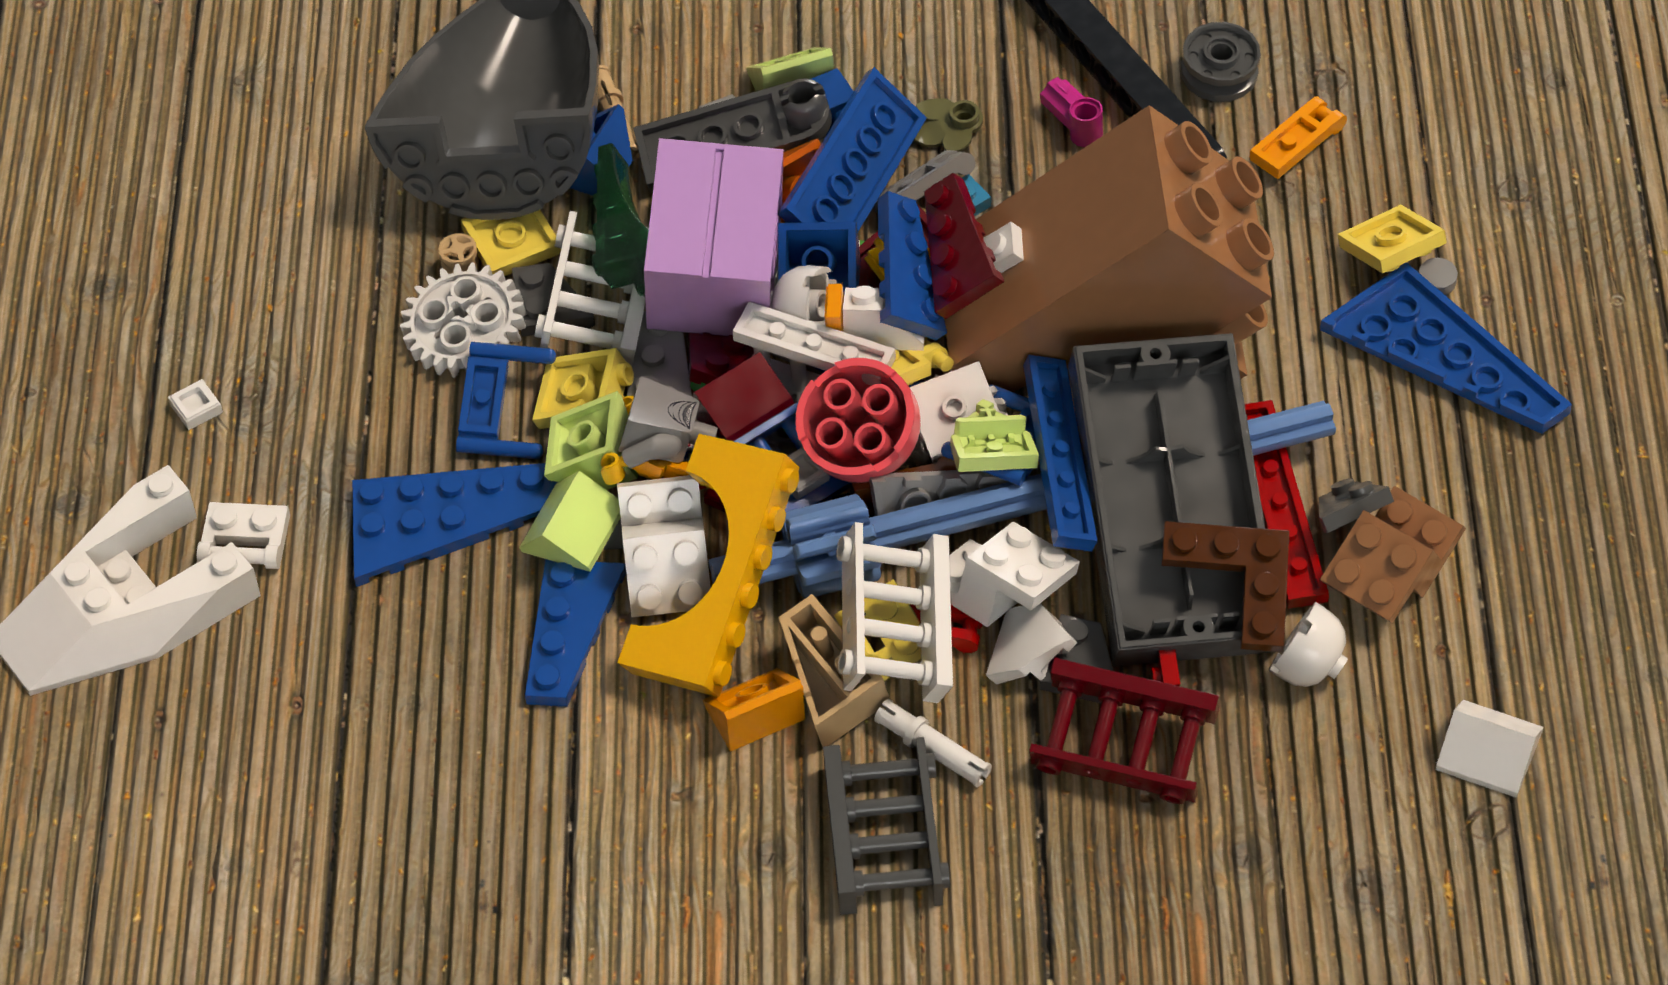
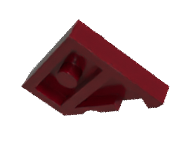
(714, 356)

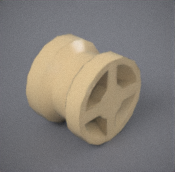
(458, 247)

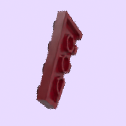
(958, 254)

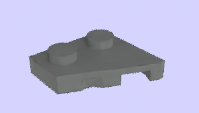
(1349, 500)

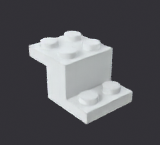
(663, 545)
(1006, 571)

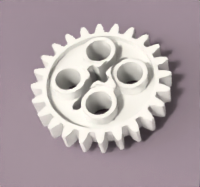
(461, 317)

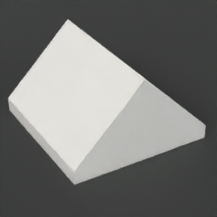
(1488, 748)

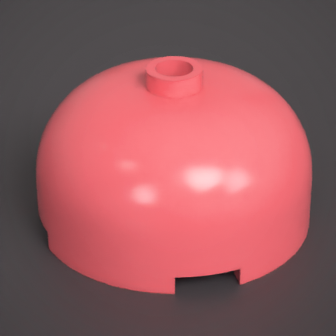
(858, 427)

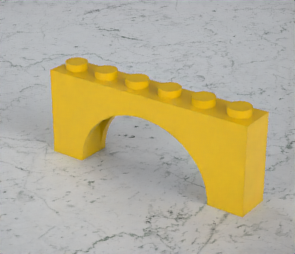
(701, 643)

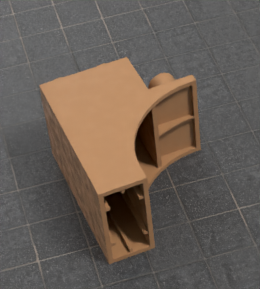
(1123, 246)

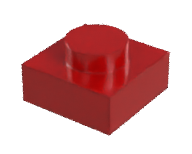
(1167, 668)

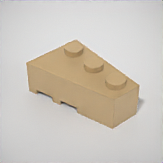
(815, 650)

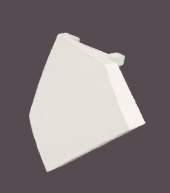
(1027, 644)

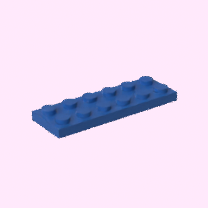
(856, 156)

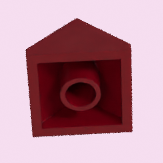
(742, 398)

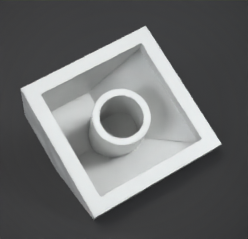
(862, 319)

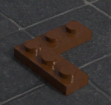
(1241, 549)

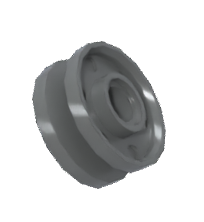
(1220, 61)

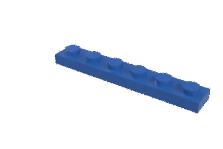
(1060, 453)

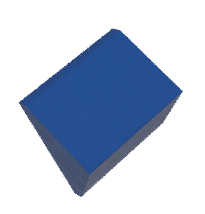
(824, 245)

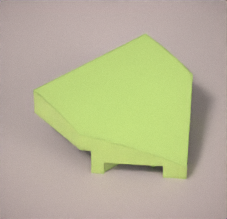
(992, 441)

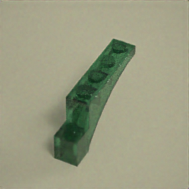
(618, 229)

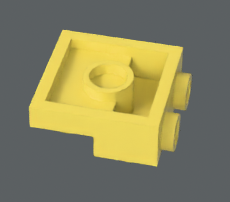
(578, 380)

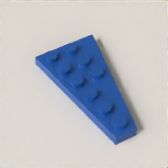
(1433, 338)

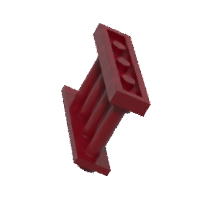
(1112, 691)

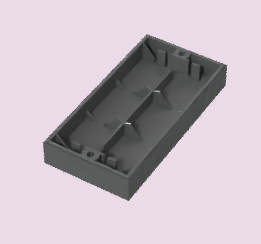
(1159, 445)

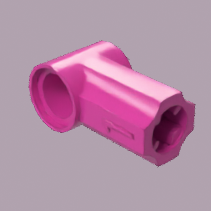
(1078, 113)

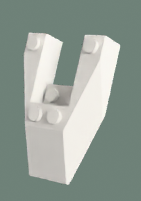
(101, 607)

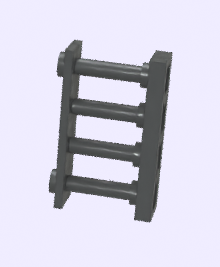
(850, 846)

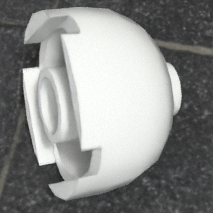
(802, 293)
(1312, 649)

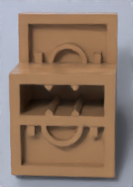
(1393, 554)

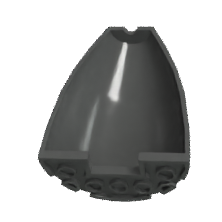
(493, 109)

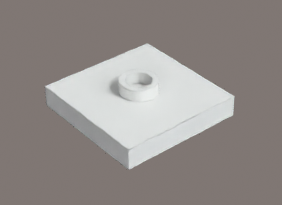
(947, 399)

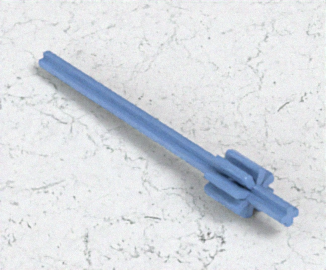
(814, 531)

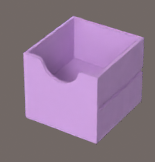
(711, 234)

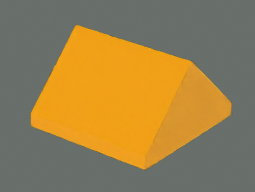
(757, 708)

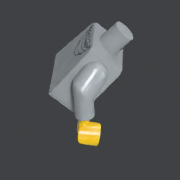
(656, 428)

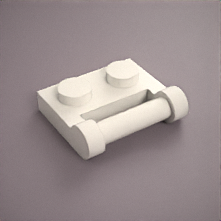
(246, 526)

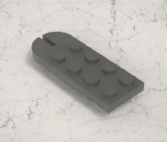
(765, 118)

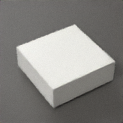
(195, 404)

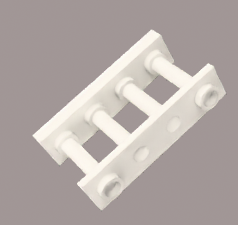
(627, 312)
(803, 344)
(930, 598)

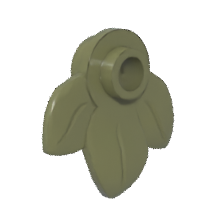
(948, 123)

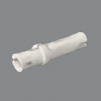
(944, 749)

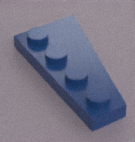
(906, 269)
(567, 627)

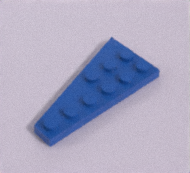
(439, 513)

